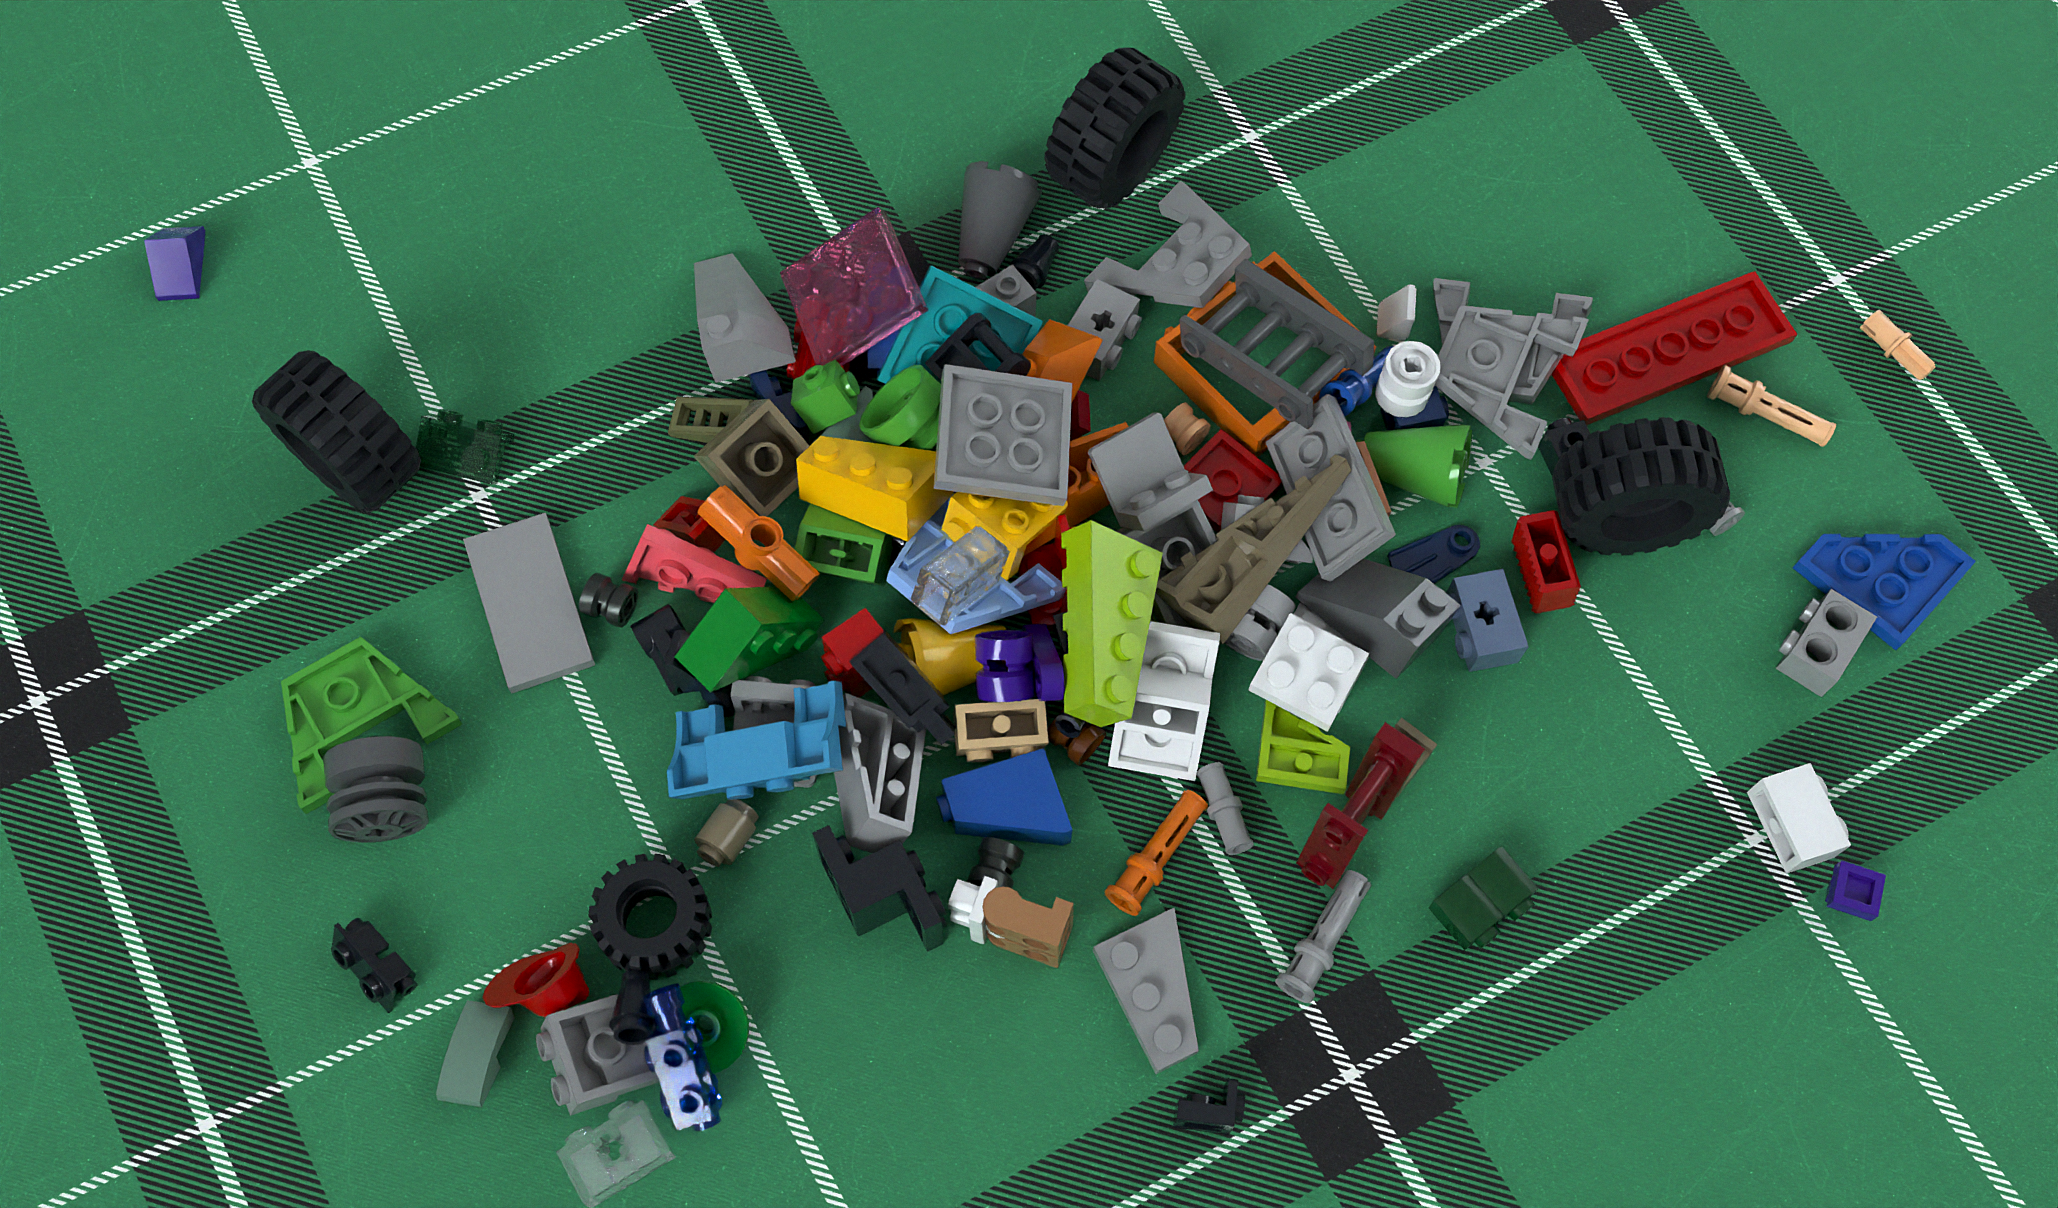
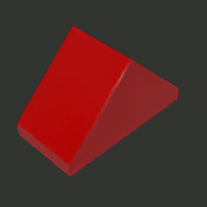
(689, 525)

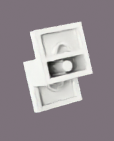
(1309, 669)
(1169, 704)

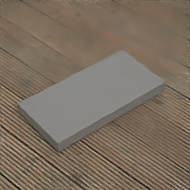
(1354, 517)
(528, 603)

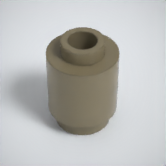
(726, 832)

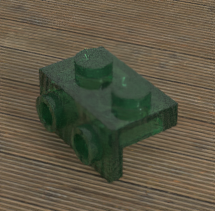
(462, 447)

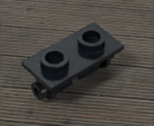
(379, 979)

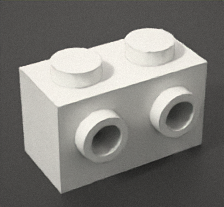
(1799, 818)

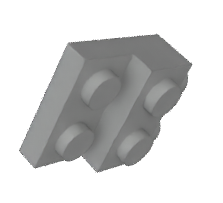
(588, 1059)

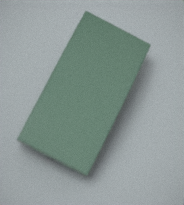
(472, 1052)

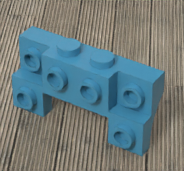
(758, 756)

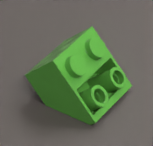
(844, 547)

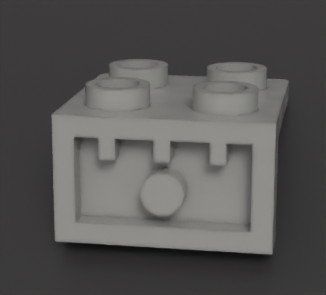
(1145, 474)

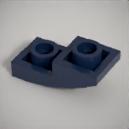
(769, 388)

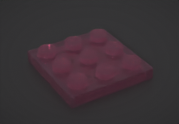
(853, 290)

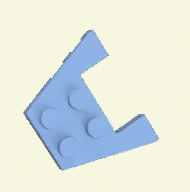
(1004, 599)

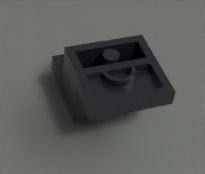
(881, 887)

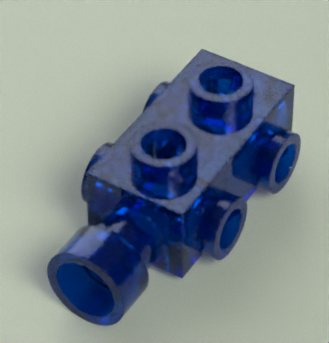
(679, 1066)

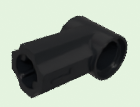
(655, 637)

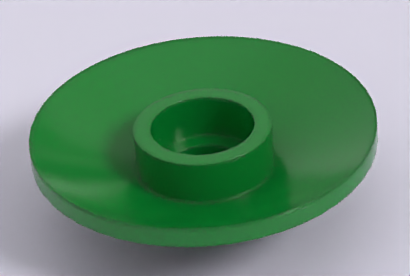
(730, 1020)

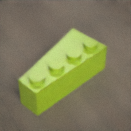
(1107, 620)

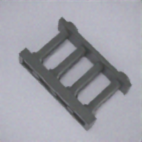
(1285, 309)

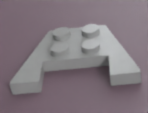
(1190, 263)
(1485, 359)
(1540, 359)

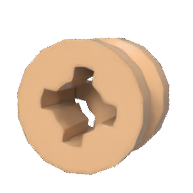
(1185, 428)

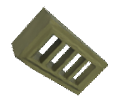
(715, 406)

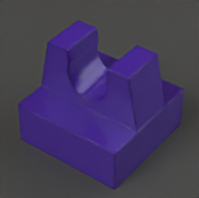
(1855, 890)

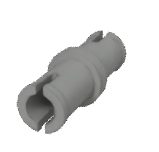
(1224, 808)

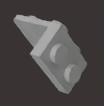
(764, 702)

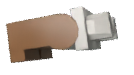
(1012, 921)

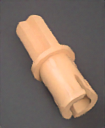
(1897, 344)

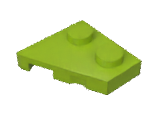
(1300, 754)

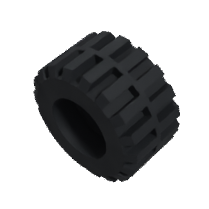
(630, 887)

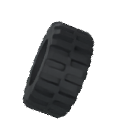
(1114, 127)
(337, 430)
(1640, 486)

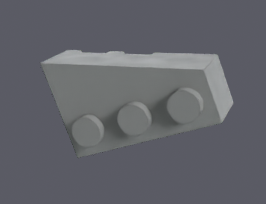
(877, 775)

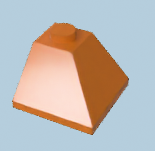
(1062, 354)

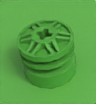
(905, 411)

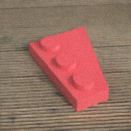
(680, 564)

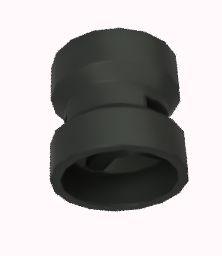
(608, 599)
(996, 861)

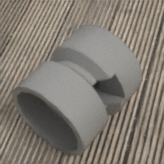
(1259, 625)

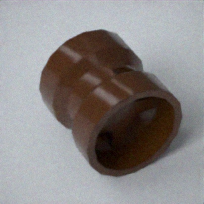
(1081, 747)

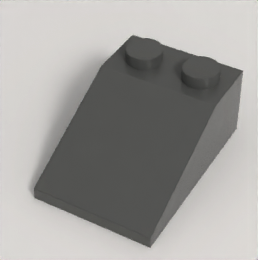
(1382, 611)

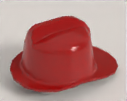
(540, 982)

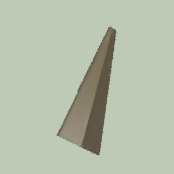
(1228, 576)

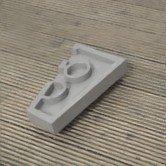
(1152, 988)

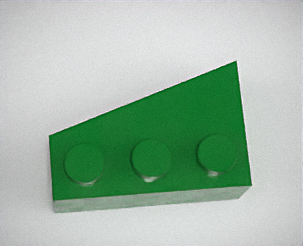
(747, 634)

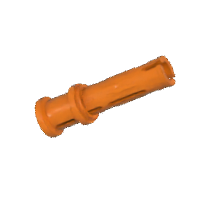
(1146, 867)

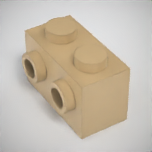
(999, 728)

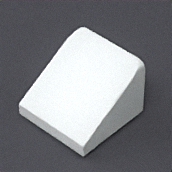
(1397, 314)

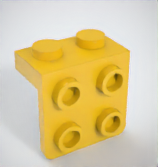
(1008, 520)

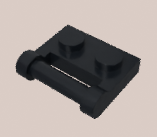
(957, 352)

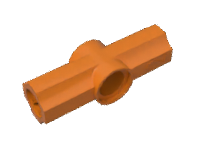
(741, 525)

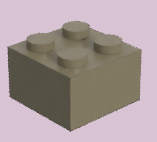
(756, 456)

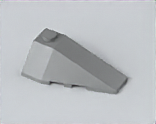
(737, 322)

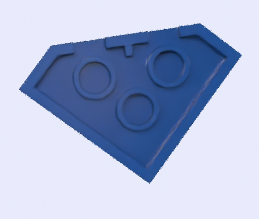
(1887, 576)

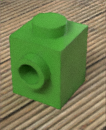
(825, 395)

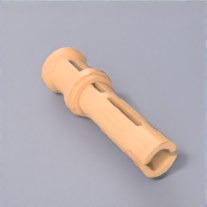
(1754, 399)

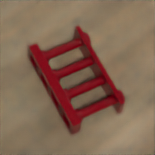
(1370, 793)

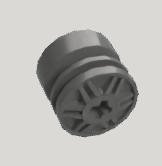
(375, 789)

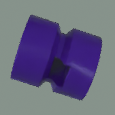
(1004, 681)

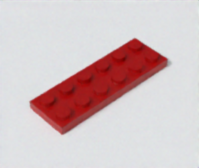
(1672, 347)

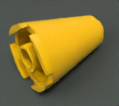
(942, 656)

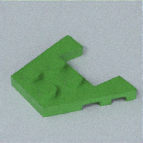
(345, 698)

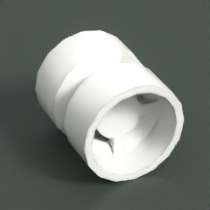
(1407, 379)

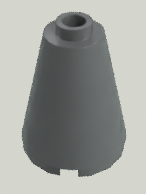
(993, 215)

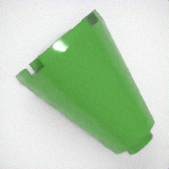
(1423, 460)

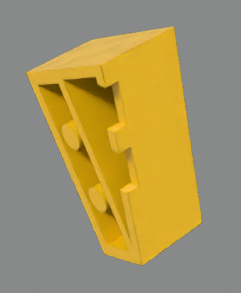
(871, 483)

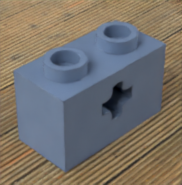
(1489, 599)

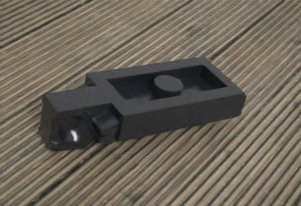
(903, 686)

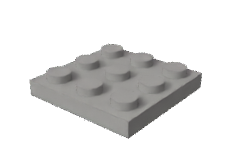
(1003, 435)

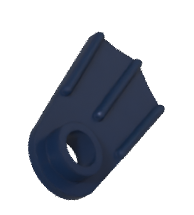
(1436, 554)

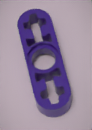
(1045, 664)

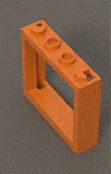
(1202, 393)

